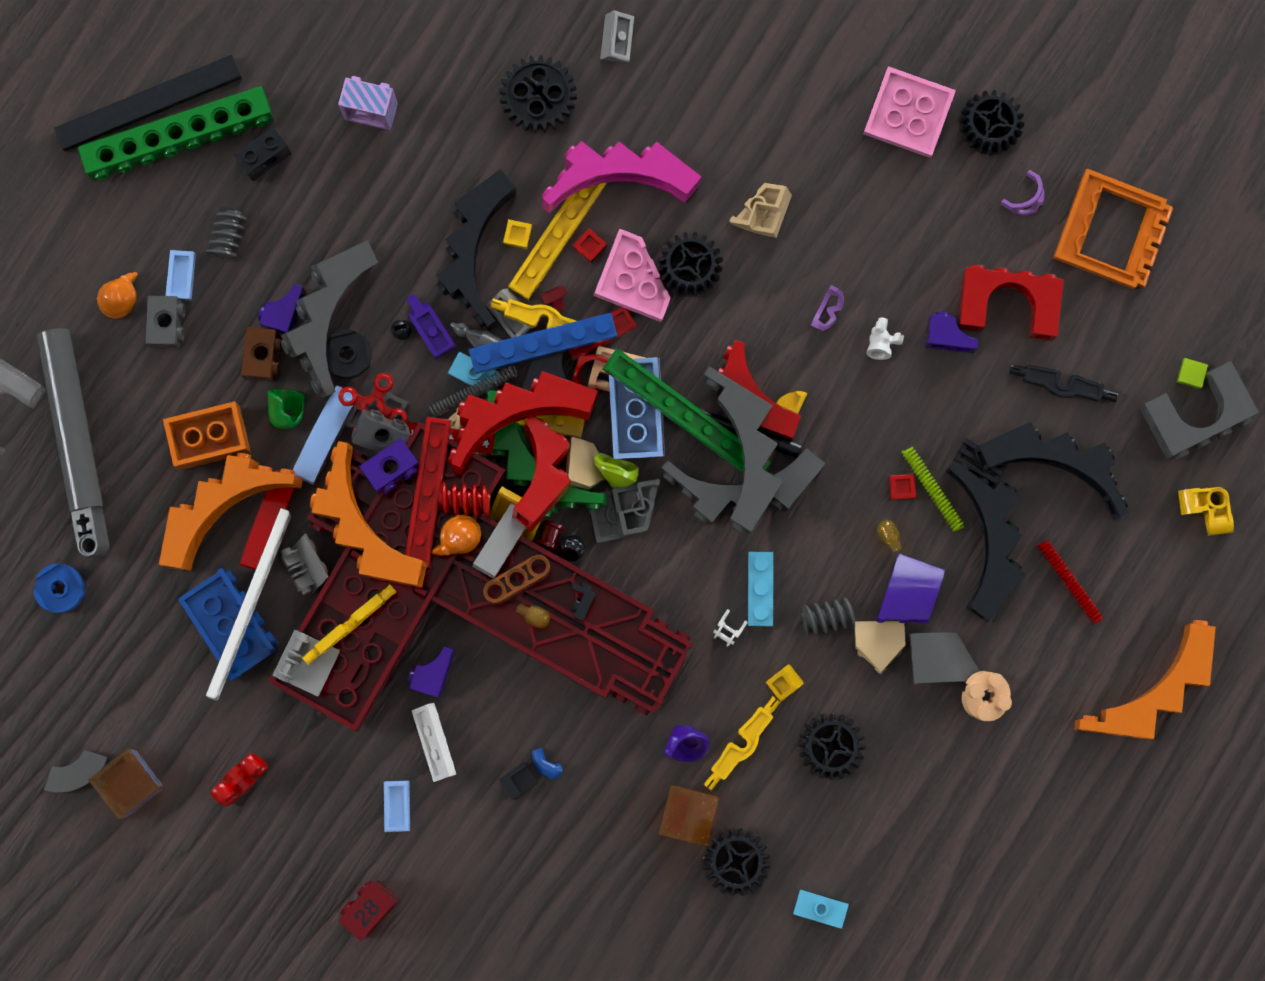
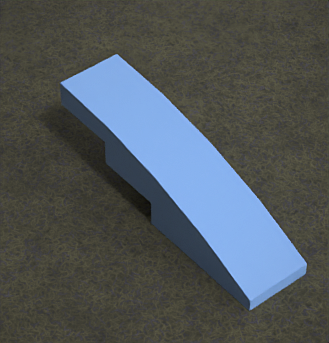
(323, 438)

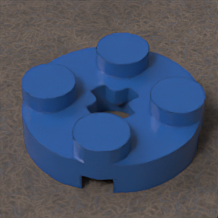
(45, 586)

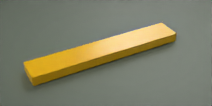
(554, 241)

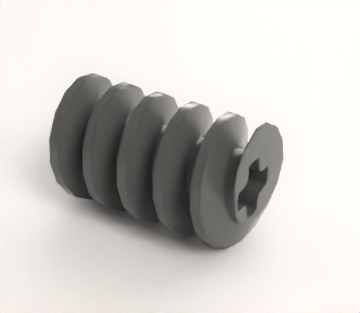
(225, 233)
(827, 616)

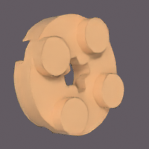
(999, 696)

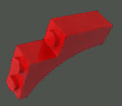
(779, 420)
(548, 482)

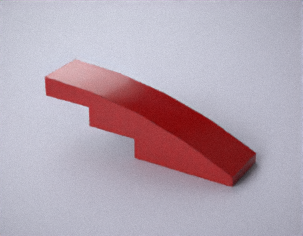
(272, 503)

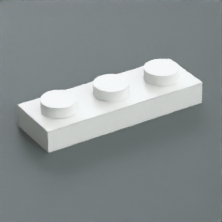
(433, 742)

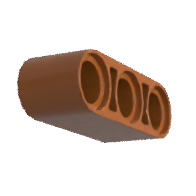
(524, 569)

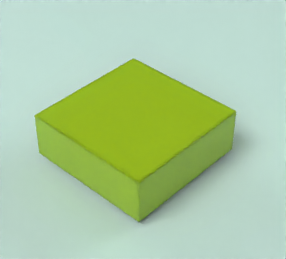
(1192, 373)

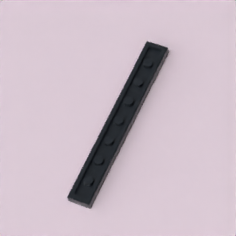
(147, 103)

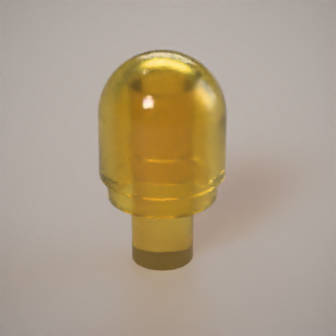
(889, 534)
(534, 615)

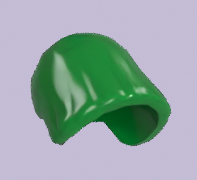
(282, 400)

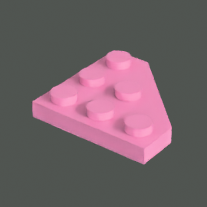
(632, 278)

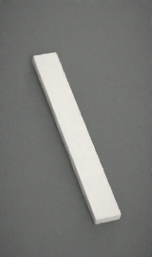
(248, 605)

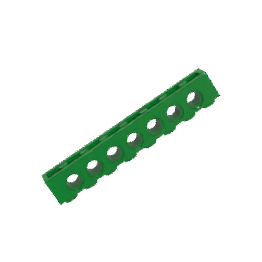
(163, 129)

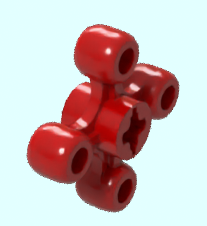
(378, 393)
(239, 780)

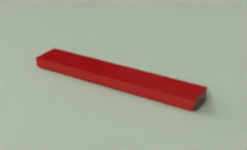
(428, 489)

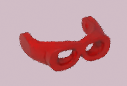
(581, 361)

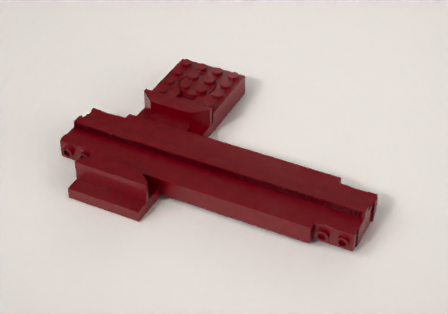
(609, 651)

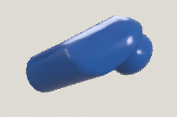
(544, 767)

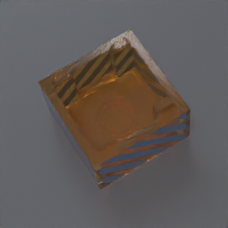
(126, 783)

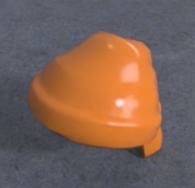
(118, 296)
(458, 536)

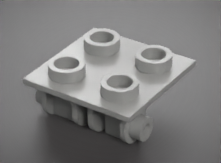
(307, 560)
(297, 672)

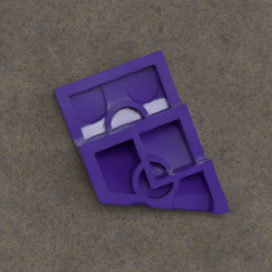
(910, 591)

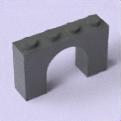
(1176, 436)

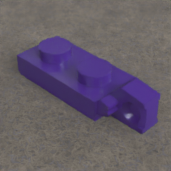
(430, 328)

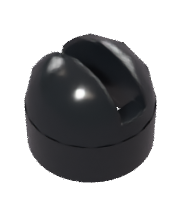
(402, 333)

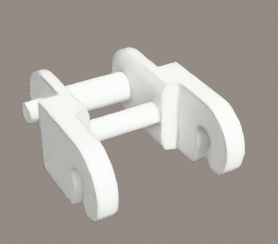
(721, 624)

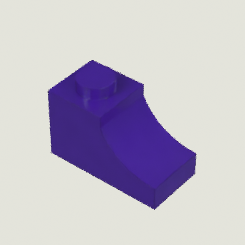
(282, 313)
(946, 335)
(431, 677)

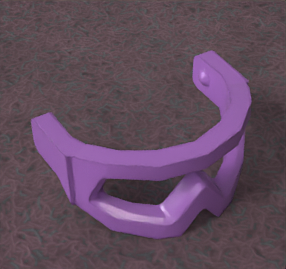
(1035, 202)
(831, 291)

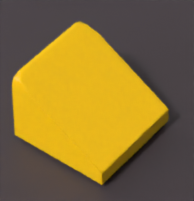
(785, 682)

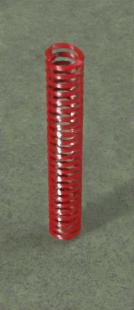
(1071, 582)

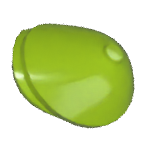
(616, 471)

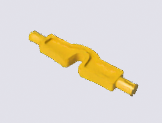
(529, 314)
(344, 629)
(733, 754)

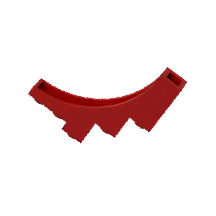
(546, 397)

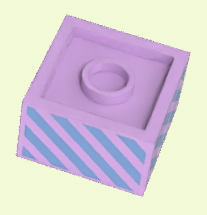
(368, 103)

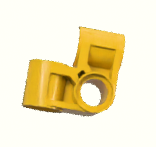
(1217, 517)

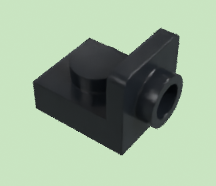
(582, 606)

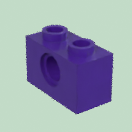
(395, 453)

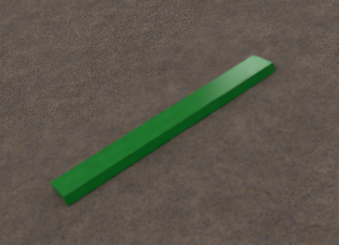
(676, 408)

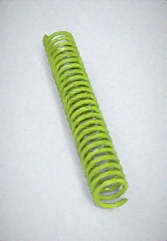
(945, 508)

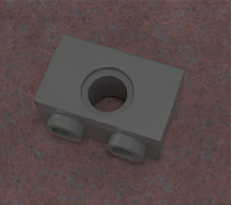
(158, 309)
(370, 423)

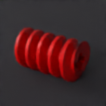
(464, 499)

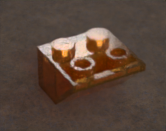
(688, 815)

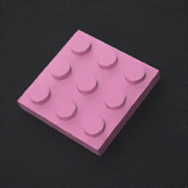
(909, 112)

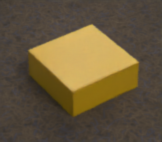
(517, 234)

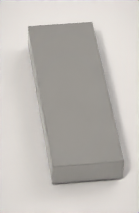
(499, 544)

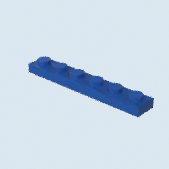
(543, 343)

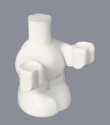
(881, 340)

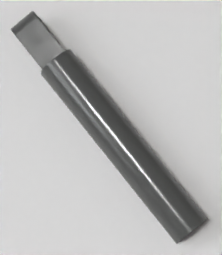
(73, 441)

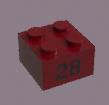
(368, 910)

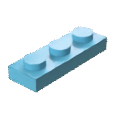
(760, 589)

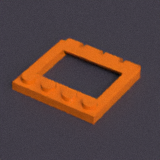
(1080, 218)

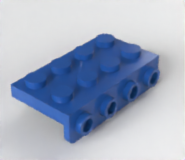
(214, 609)

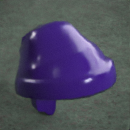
(687, 744)

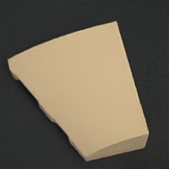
(764, 211)

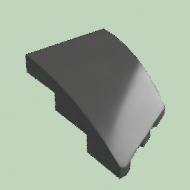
(626, 512)
(940, 658)

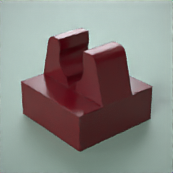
(554, 297)

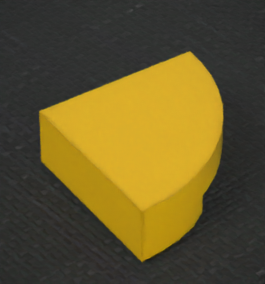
(792, 401)

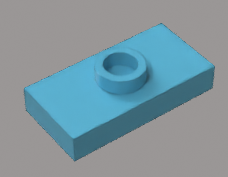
(463, 370)
(820, 909)

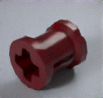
(550, 535)

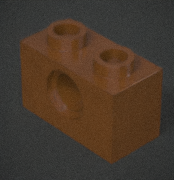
(255, 341)

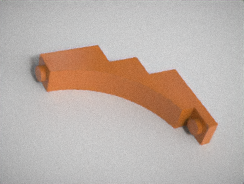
(1190, 667)

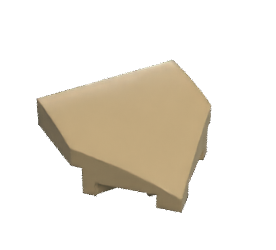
(581, 464)
(879, 642)

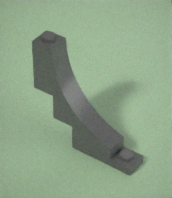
(747, 414)

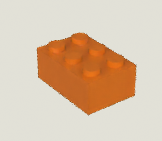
(206, 435)

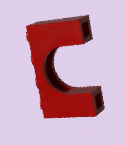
(1041, 291)

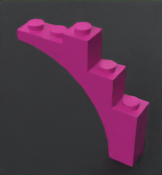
(619, 164)

